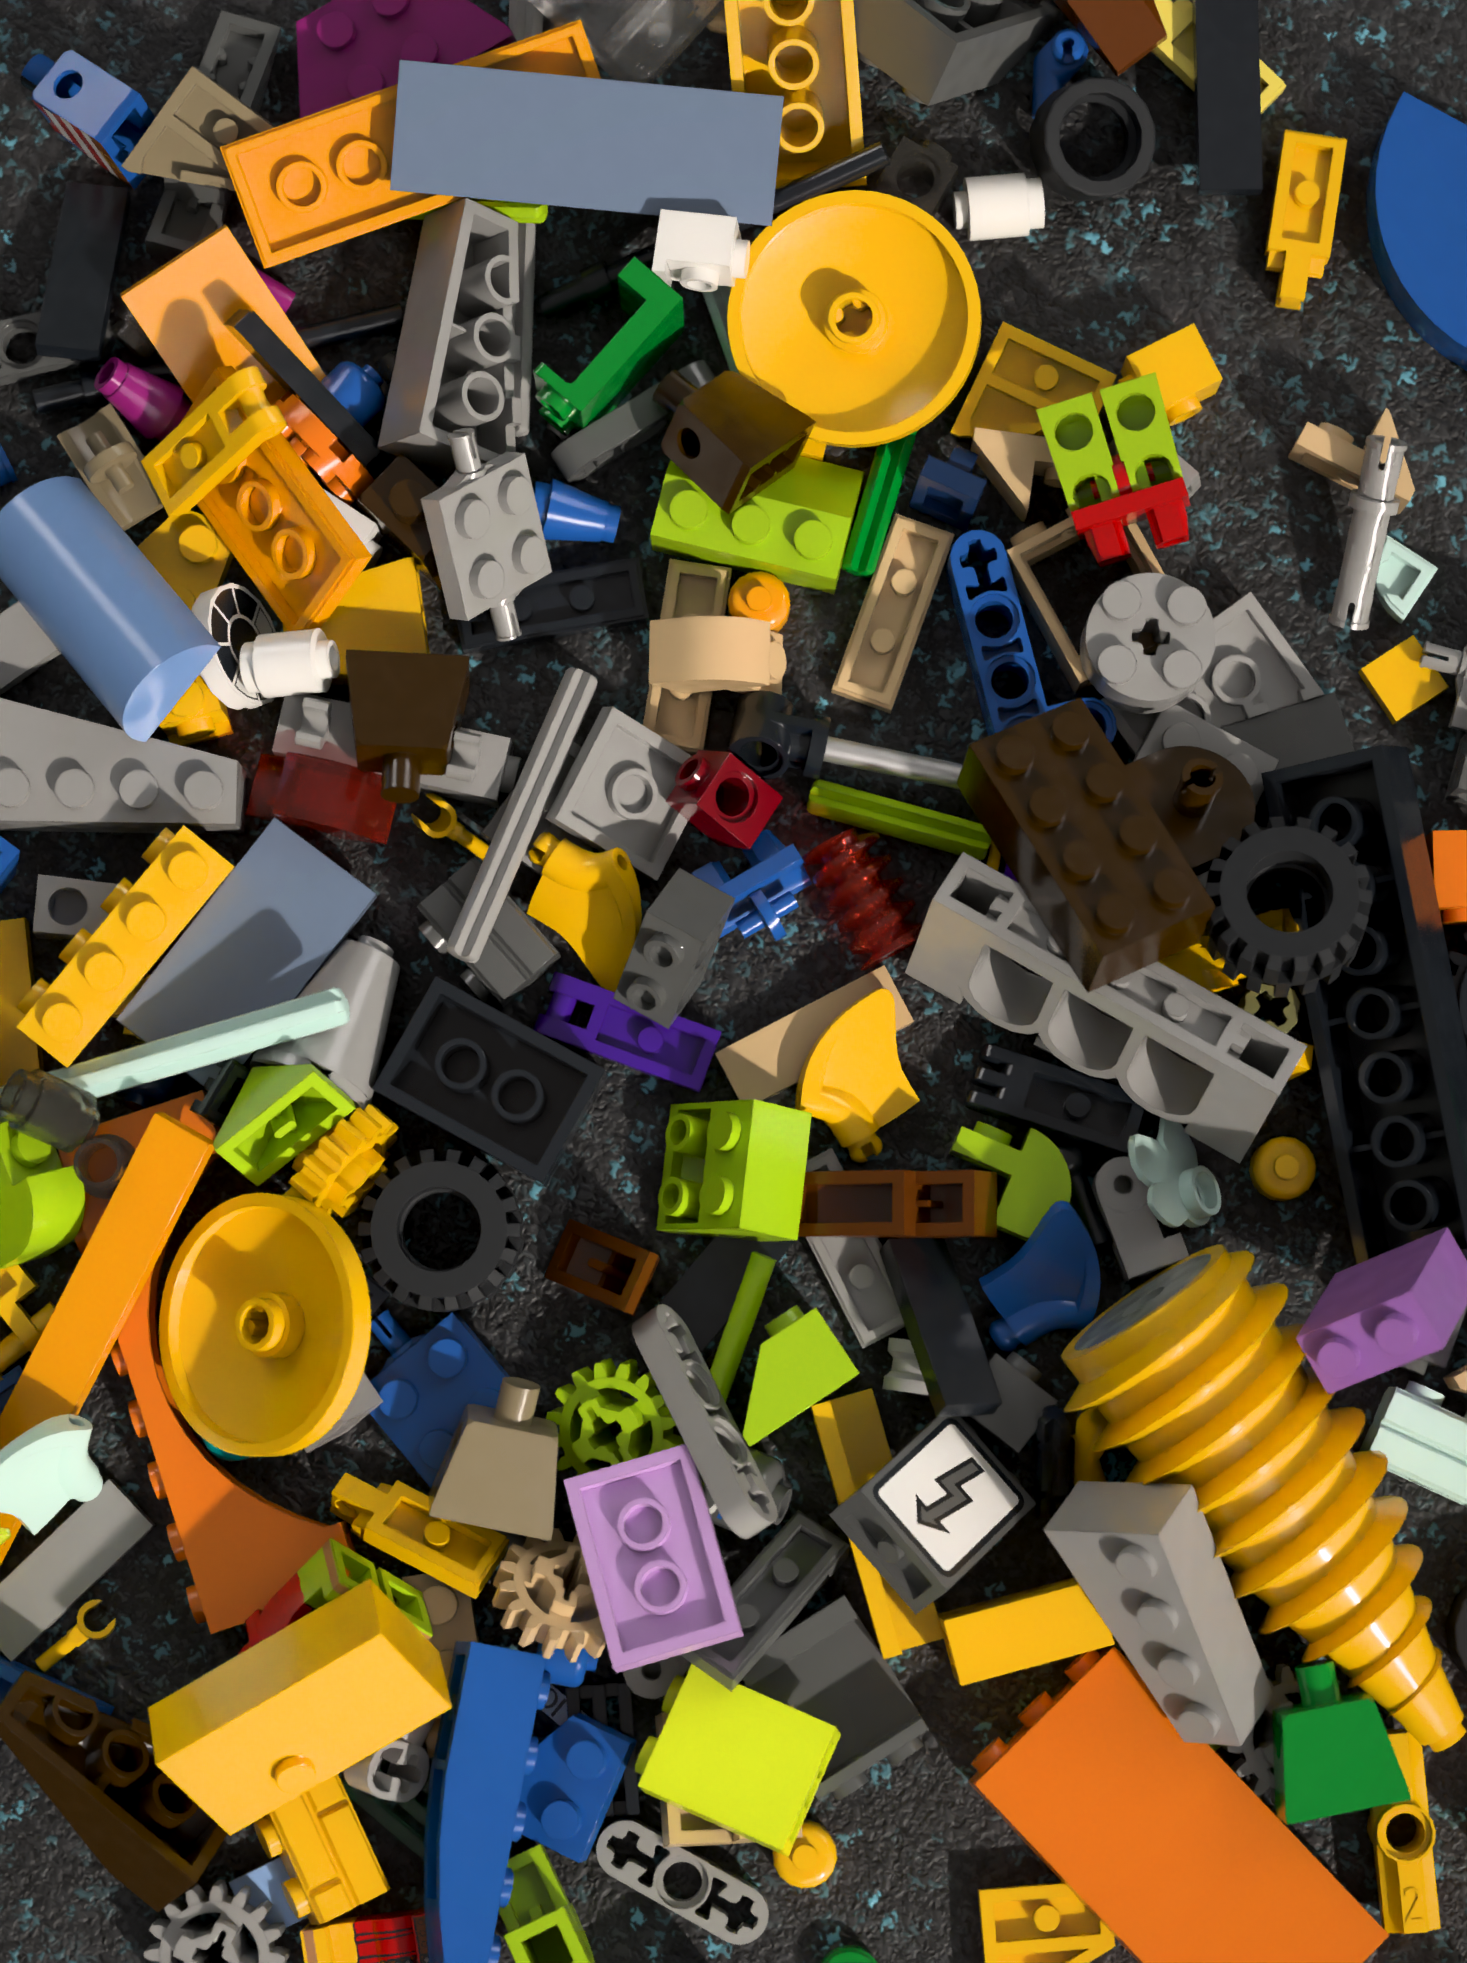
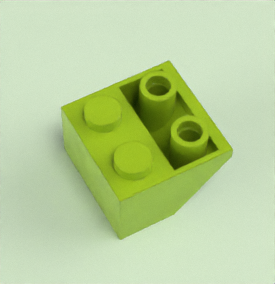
(734, 1170)

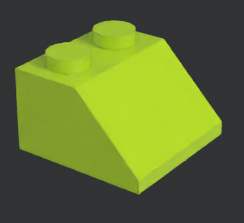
(794, 1371)

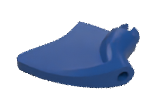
(1046, 1283)

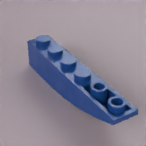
(475, 1797)

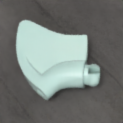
(47, 1470)

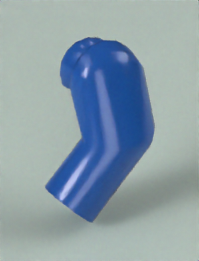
(1057, 64)

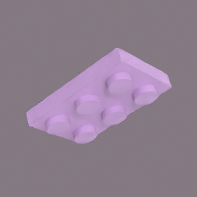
(653, 1558)

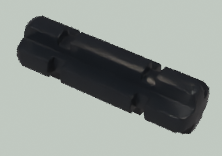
(1054, 1459)

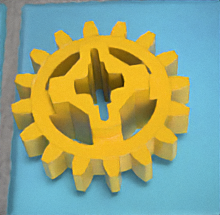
(344, 1162)

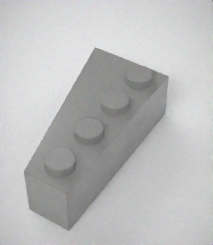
(1166, 1601)

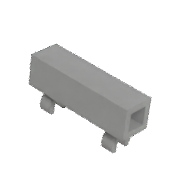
(478, 769)

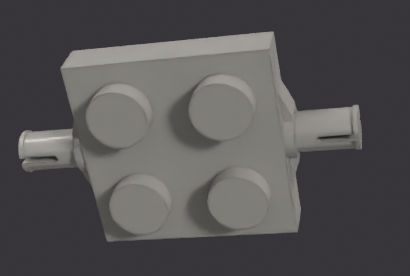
(486, 534)

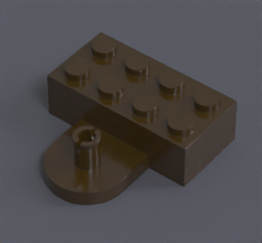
(1106, 843)

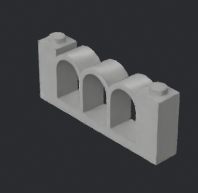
(1243, 1063)

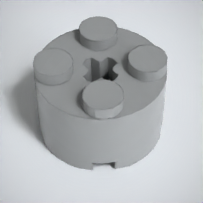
(1174, 617)

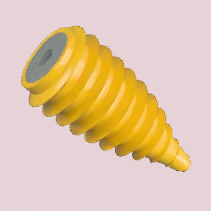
(1222, 1403)

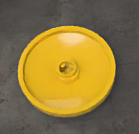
(857, 316)
(264, 1325)

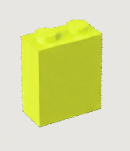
(737, 1759)

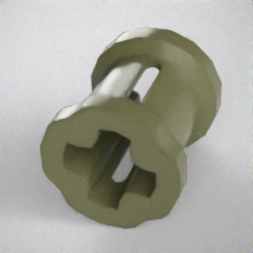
(1286, 1018)

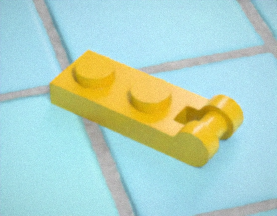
(212, 441)

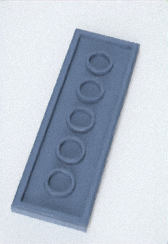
(585, 142)

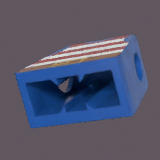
(89, 109)

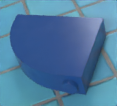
(1421, 222)

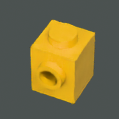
(1182, 370)

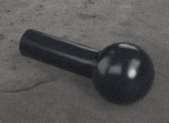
(1082, 1196)

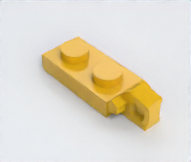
(1303, 211)
(400, 1525)

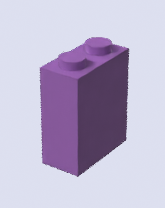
(1386, 1311)

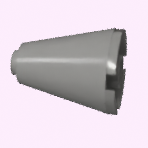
(352, 1051)

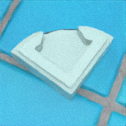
(1401, 578)

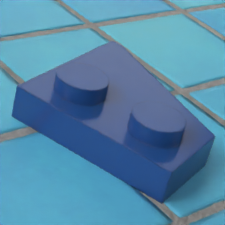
(574, 1785)

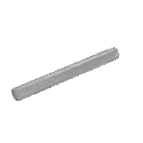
(521, 815)

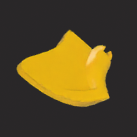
(589, 902)
(856, 1075)

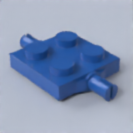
(430, 1385)

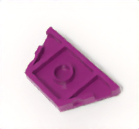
(357, 44)

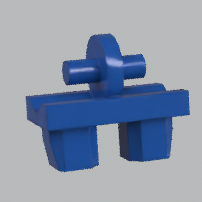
(764, 890)

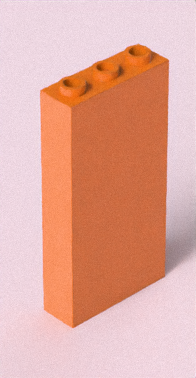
(1162, 1831)

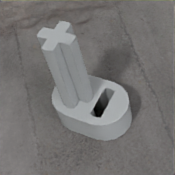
(404, 1777)

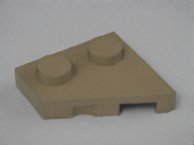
(191, 129)

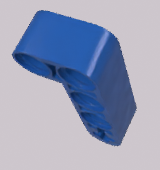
(1009, 652)

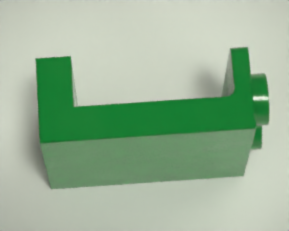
(623, 362)

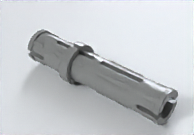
(1367, 532)

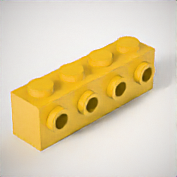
(127, 944)

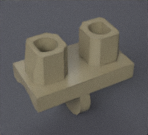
(112, 467)

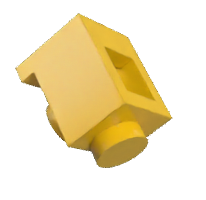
(197, 717)

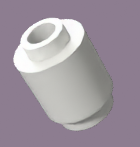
(999, 206)
(289, 663)

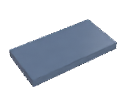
(251, 941)

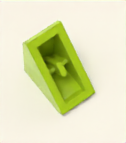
(278, 1118)

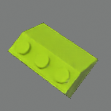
(787, 530)

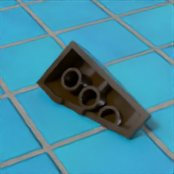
(109, 1788)

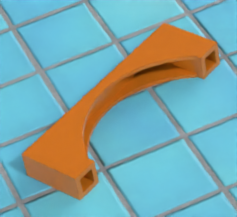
(228, 1533)

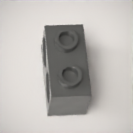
(673, 948)

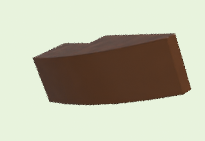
(899, 1204)

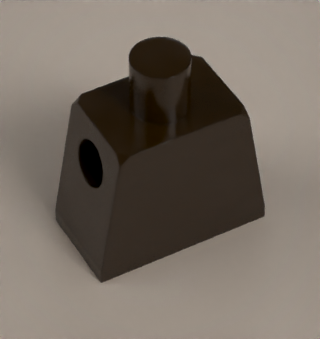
(730, 435)
(397, 509)
(405, 715)

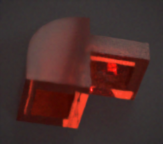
(321, 796)

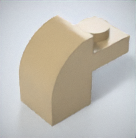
(715, 654)

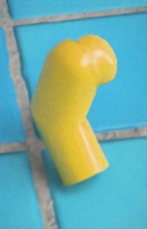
(1086, 1461)

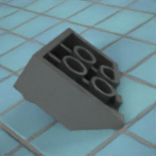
(948, 45)

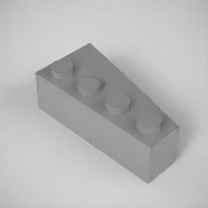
(457, 340)
(96, 778)

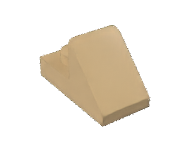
(1333, 455)
(1011, 462)

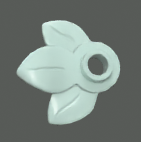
(1177, 1186)

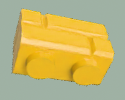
(323, 1853)

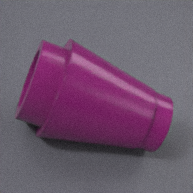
(142, 398)

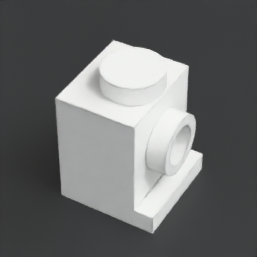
(700, 250)

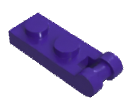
(627, 1037)

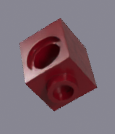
(746, 799)

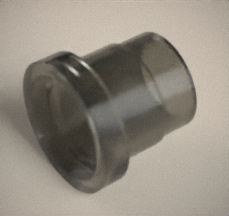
(124, 1151)

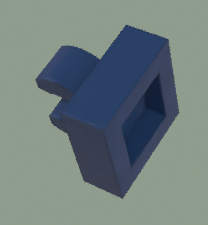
(949, 489)

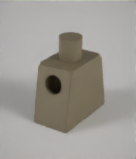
(500, 1466)

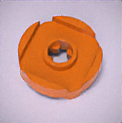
(322, 451)

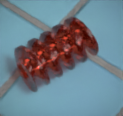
(864, 894)

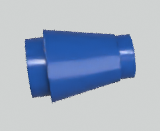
(574, 514)

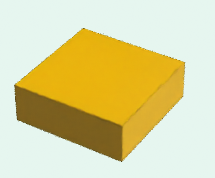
(1400, 682)

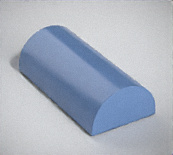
(101, 602)

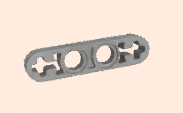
(704, 1421)

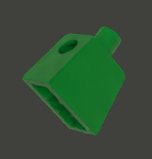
(1331, 1751)

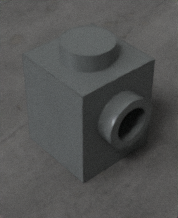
(1021, 1398)

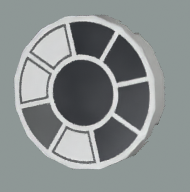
(232, 619)

